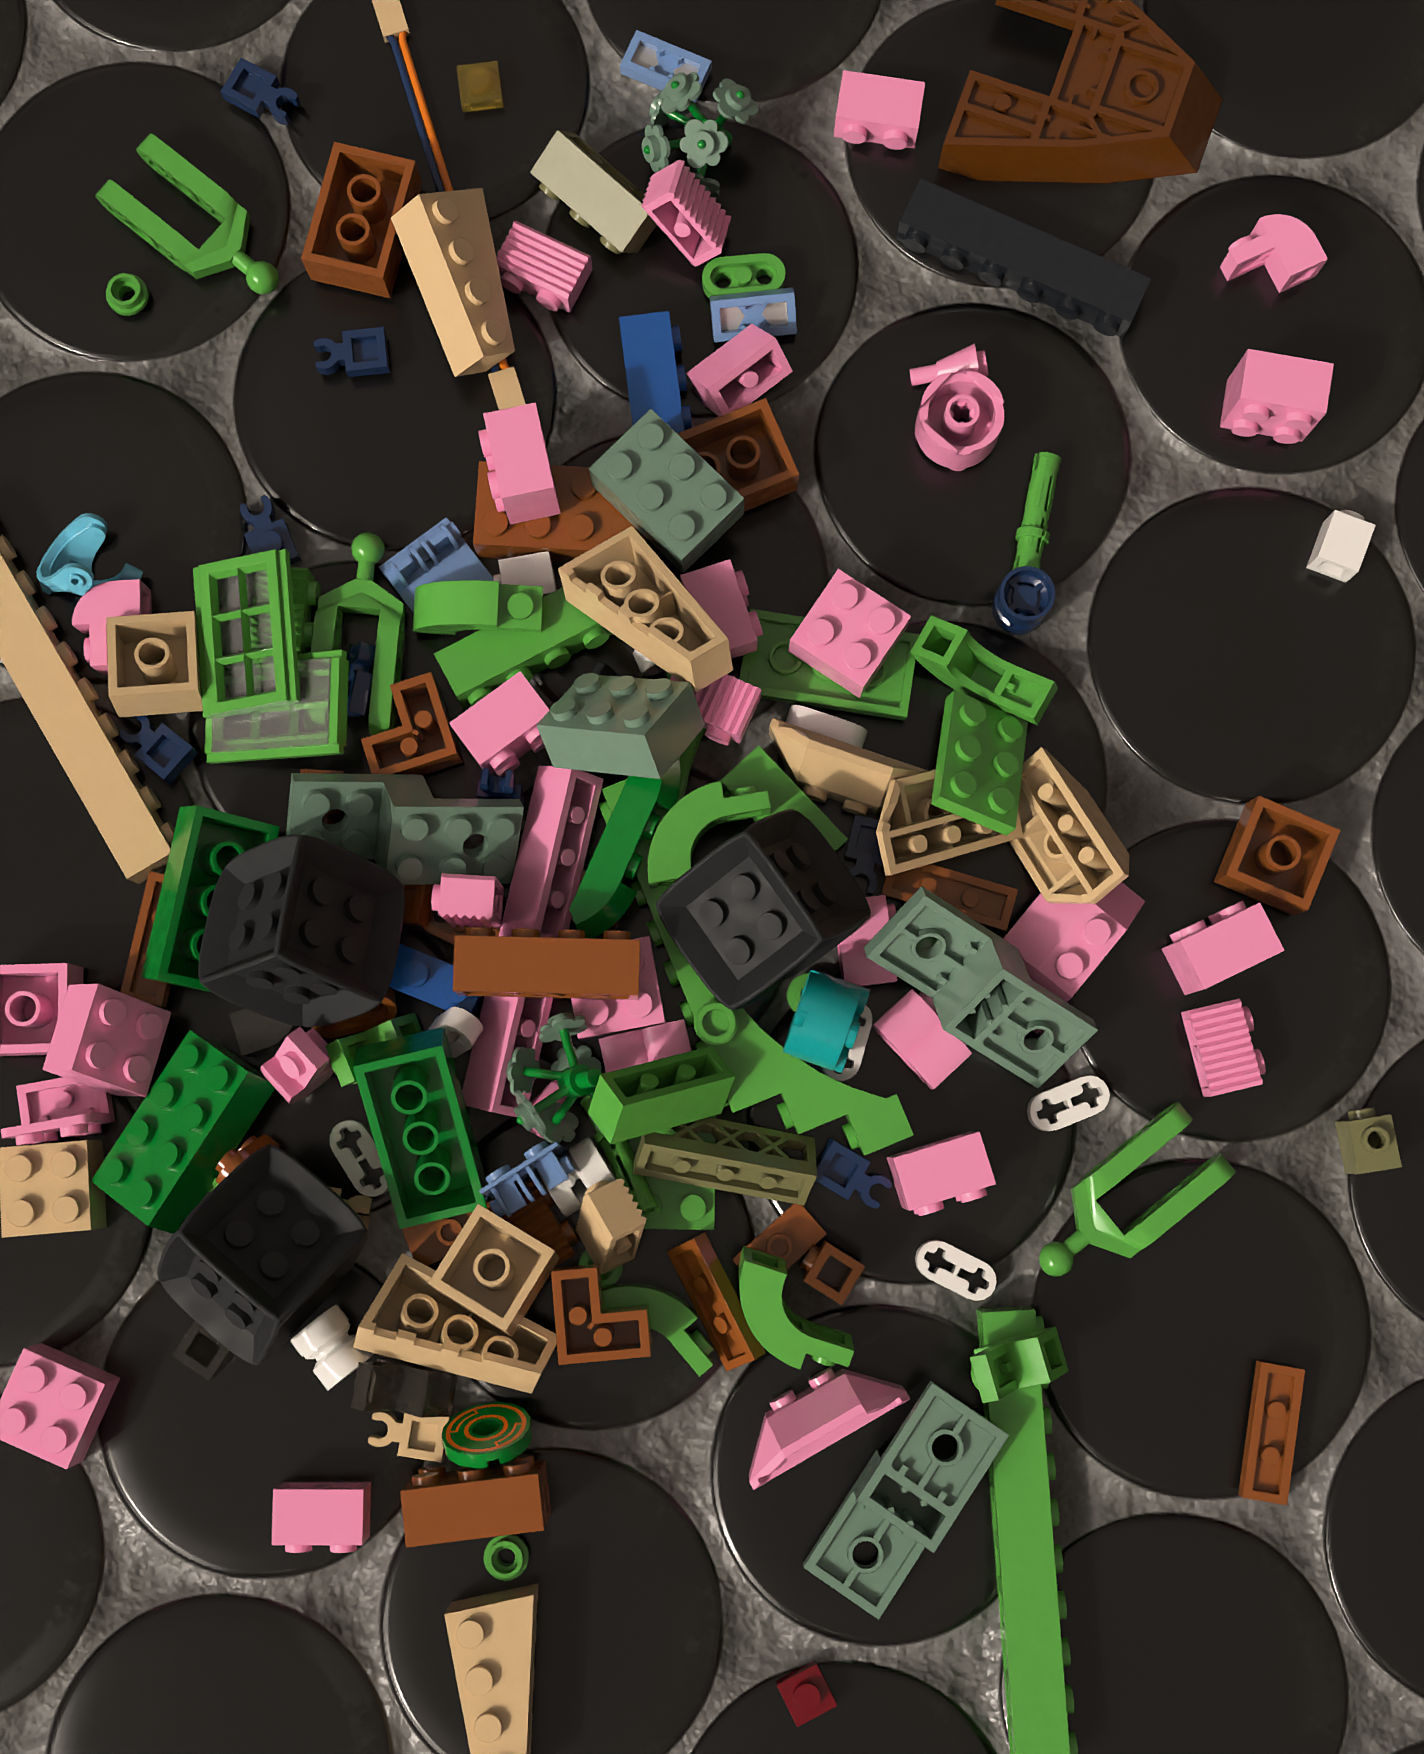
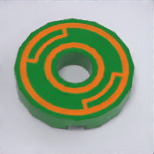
(487, 1434)

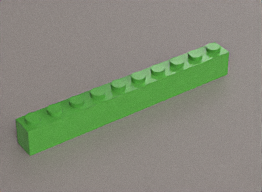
(1027, 1558)

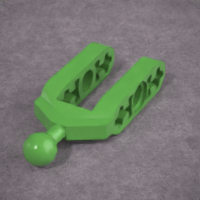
(221, 250)
(367, 597)
(1095, 1225)

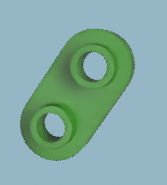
(743, 273)

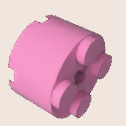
(944, 403)

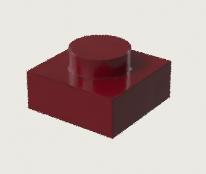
(806, 1693)

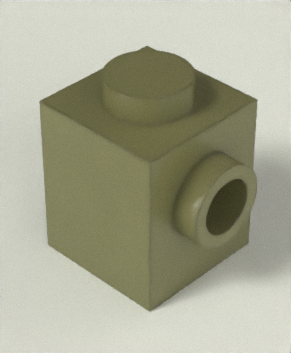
(1367, 1142)

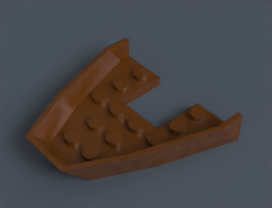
(1117, 112)

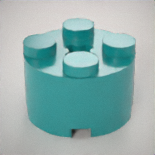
(826, 1021)

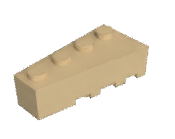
(458, 276)
(648, 608)
(431, 1330)
(494, 1667)

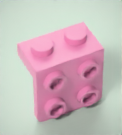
(59, 1107)

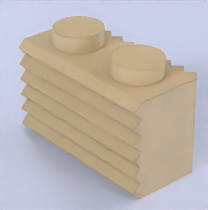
(610, 1224)

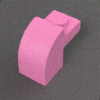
(1283, 246)
(103, 601)
(299, 1065)

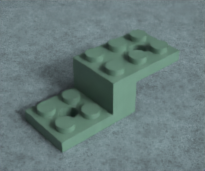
(405, 827)
(980, 988)
(905, 1500)

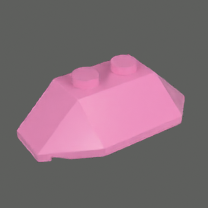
(1070, 940)
(818, 1418)

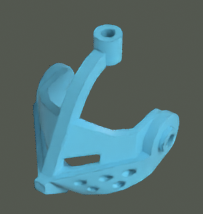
(77, 546)

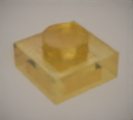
(480, 86)

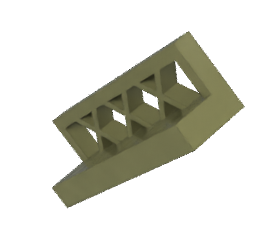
(727, 1163)

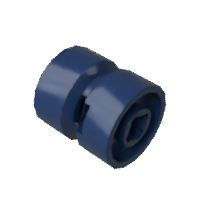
(1023, 600)

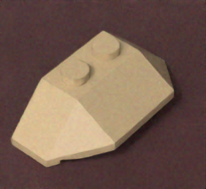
(836, 769)
(919, 833)
(1066, 837)

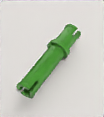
(1033, 532)
(621, 1161)

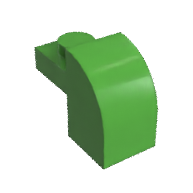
(343, 1050)
(1017, 1363)

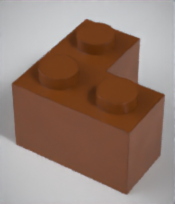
(424, 739)
(588, 1330)

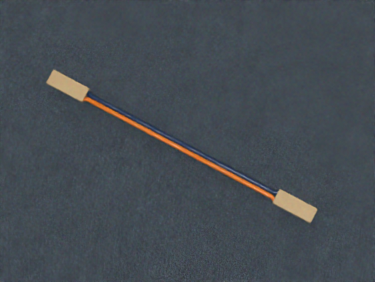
(394, 27)

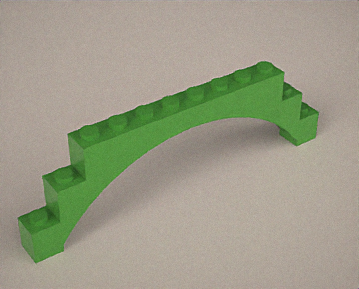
(752, 1054)

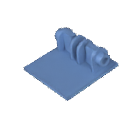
(432, 558)
(504, 1181)

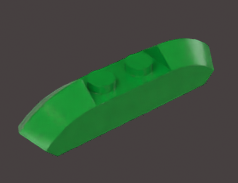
(602, 893)

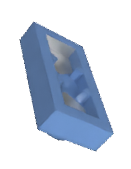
(657, 61)
(766, 309)

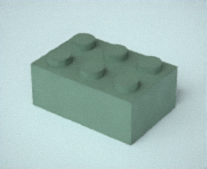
(666, 491)
(621, 725)

